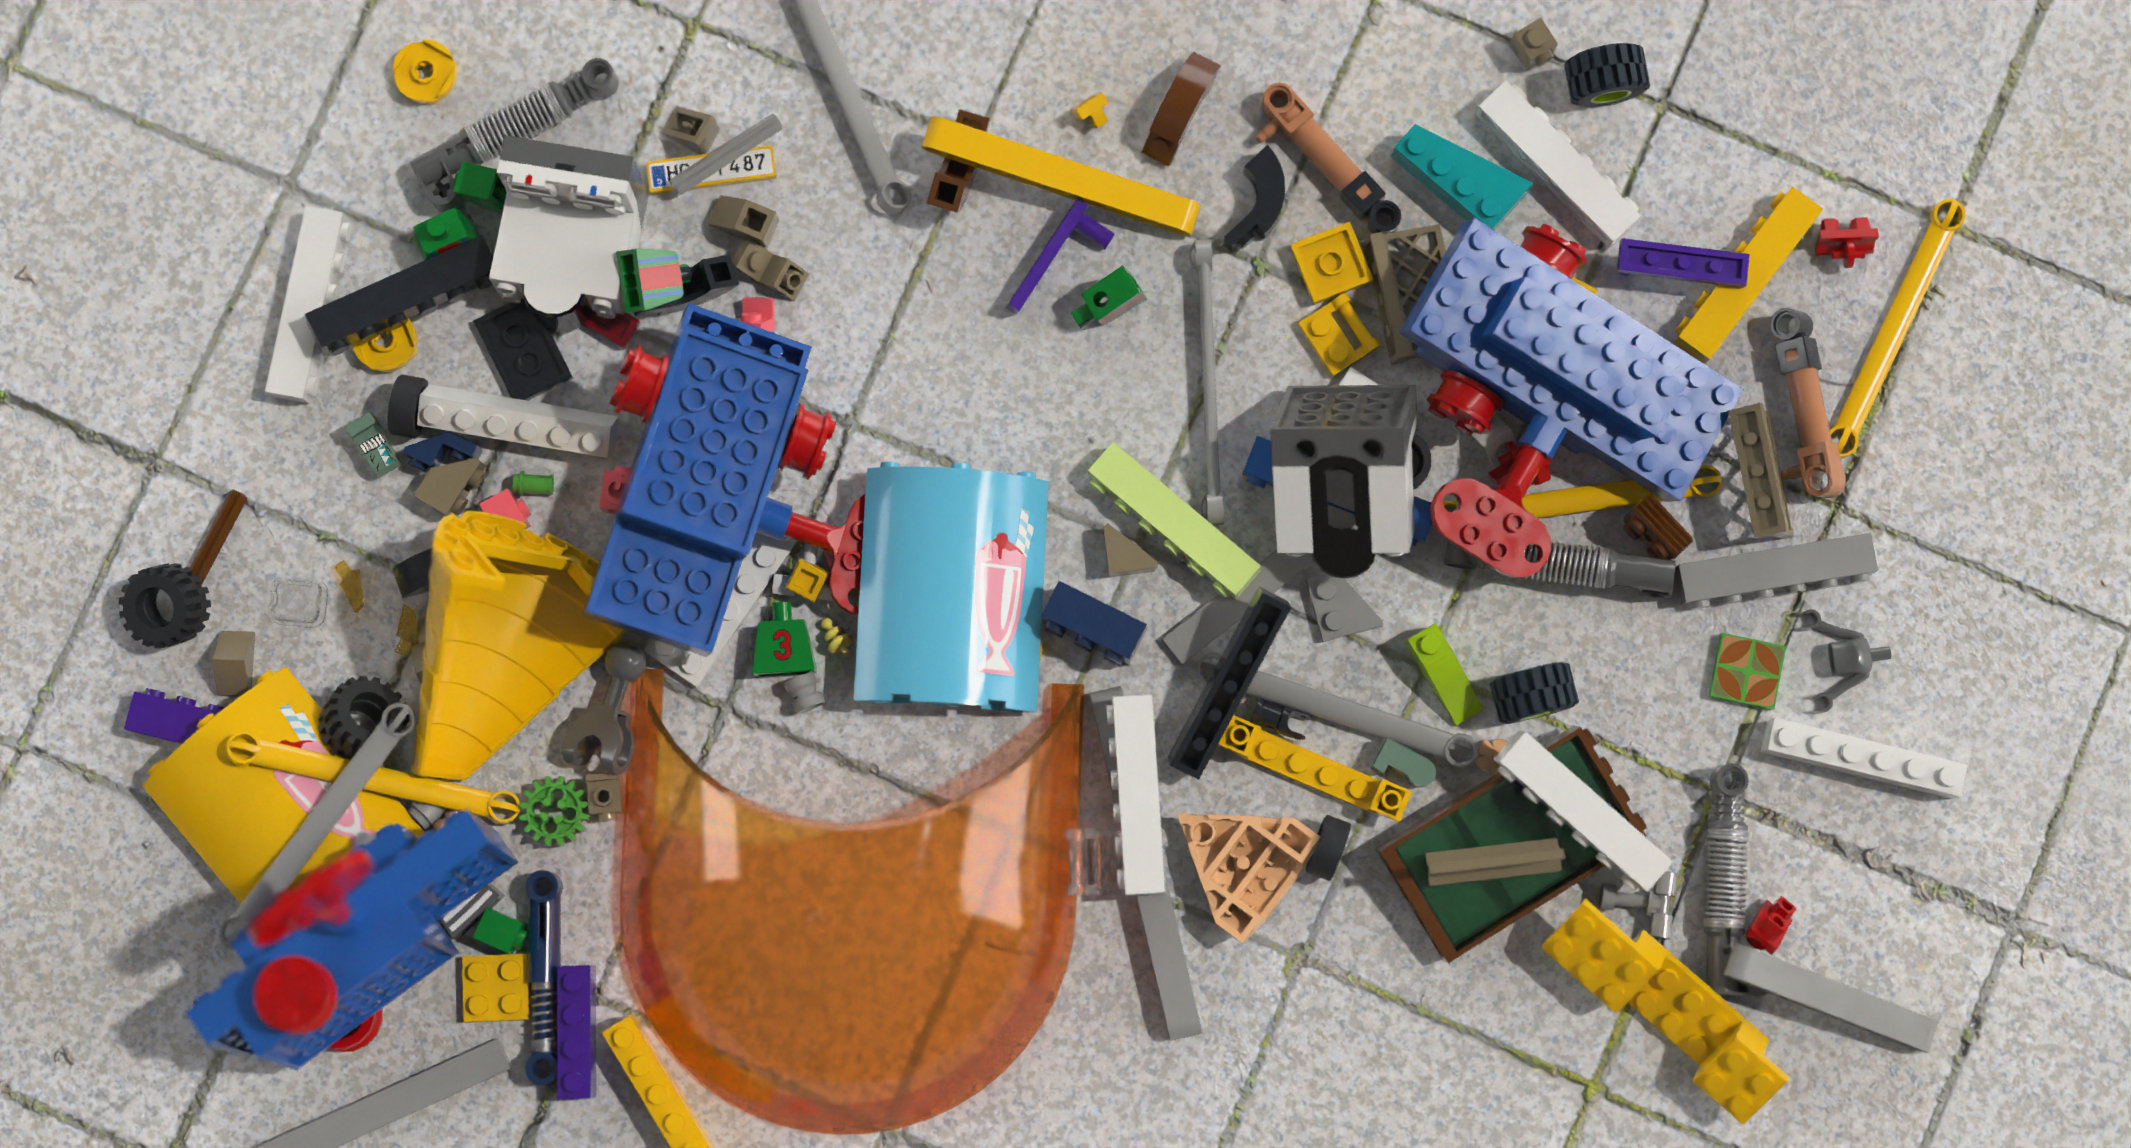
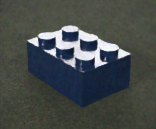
(1093, 624)

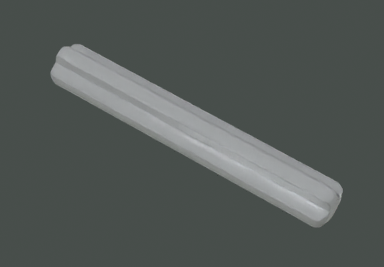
(726, 154)

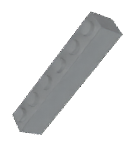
(1775, 570)

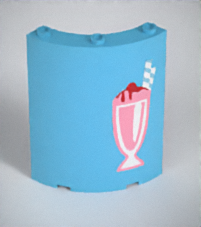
(951, 587)

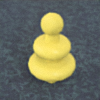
(834, 635)

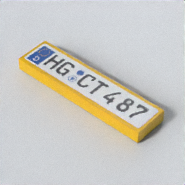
(752, 166)

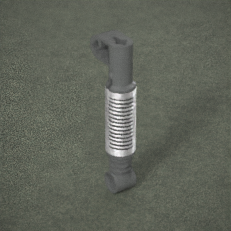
(479, 142)
(1603, 567)
(1724, 920)

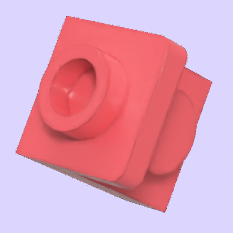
(758, 312)

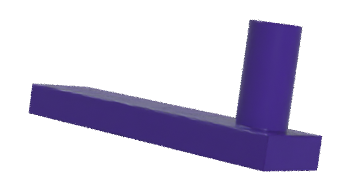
(1074, 219)
(1682, 263)

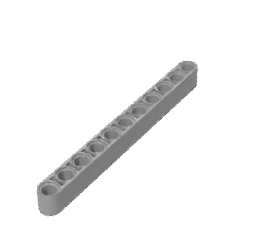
(1156, 914)

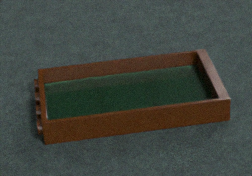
(1497, 814)

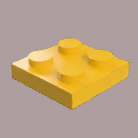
(1331, 263)
(496, 988)

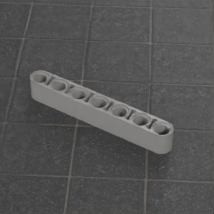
(1831, 998)

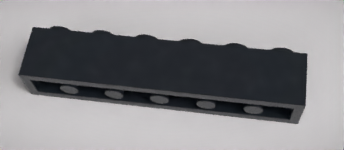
(401, 297)
(1229, 682)

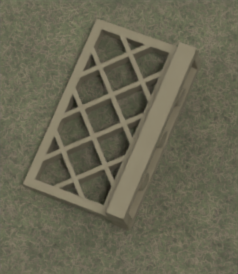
(1386, 287)
(1761, 472)
(1493, 861)

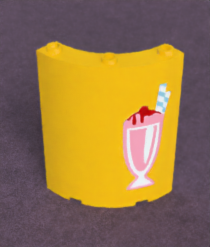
(250, 812)

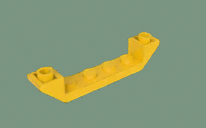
(1315, 770)

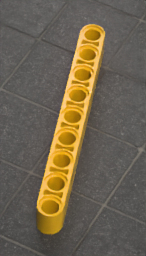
(1061, 176)

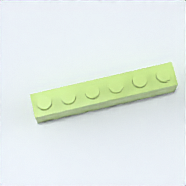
(1173, 521)

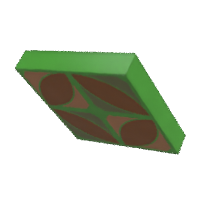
(1747, 671)

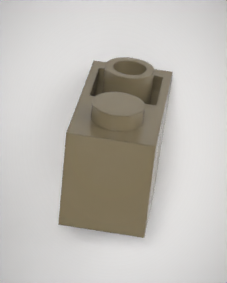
(744, 219)
(449, 484)

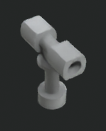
(1655, 903)

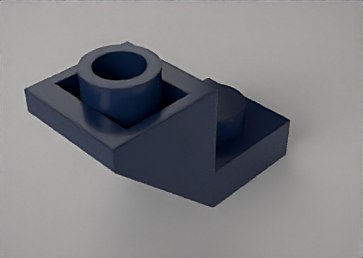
(433, 450)

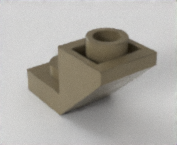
(769, 269)

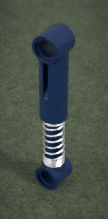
(543, 959)

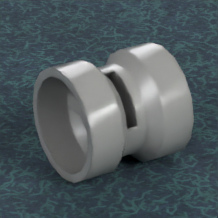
(804, 691)

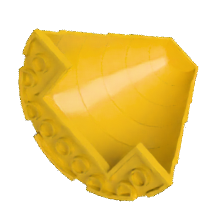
(499, 637)

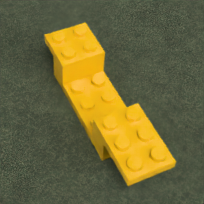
(1675, 1002)

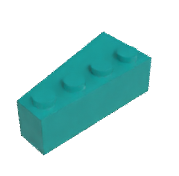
(1460, 177)

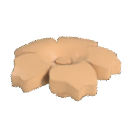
(1488, 754)

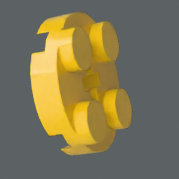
(432, 88)
(396, 356)

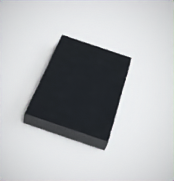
(522, 351)

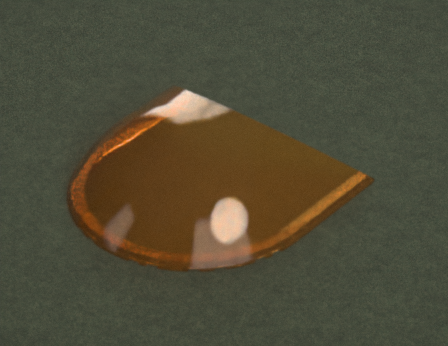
(847, 963)

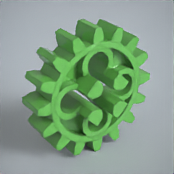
(539, 822)

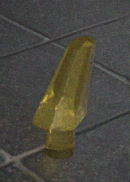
(351, 585)
(407, 631)

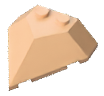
(1246, 864)

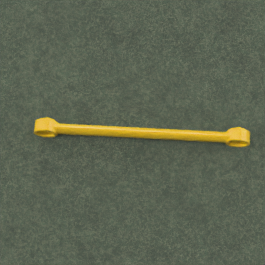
(1896, 325)
(1602, 496)
(383, 781)

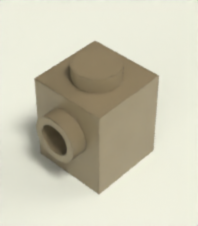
(1534, 44)

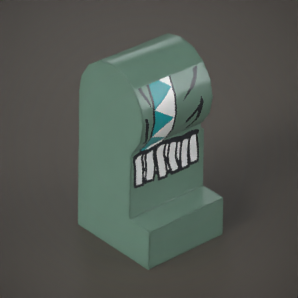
(373, 444)
(1416, 768)

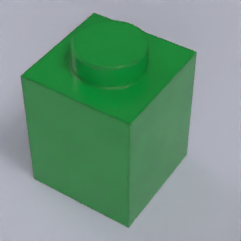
(501, 931)

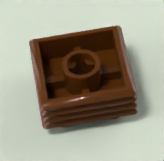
(1656, 529)

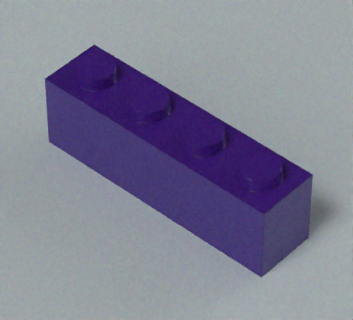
(164, 718)
(576, 1031)

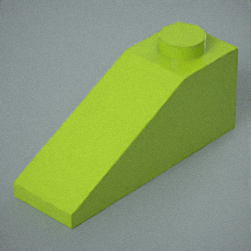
(1444, 673)

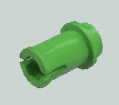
(533, 484)

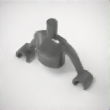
(1846, 657)

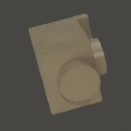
(605, 782)

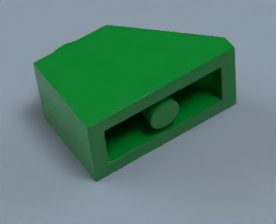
(480, 186)

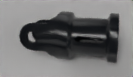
(1277, 718)

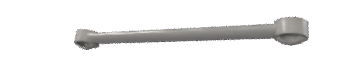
(853, 106)
(1214, 497)
(1352, 714)
(320, 821)

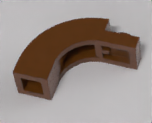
(1179, 107)
(954, 178)

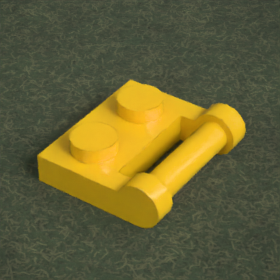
(1329, 339)

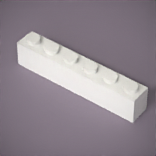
(1557, 163)
(310, 286)
(517, 420)
(1864, 758)
(1138, 795)
(1583, 811)

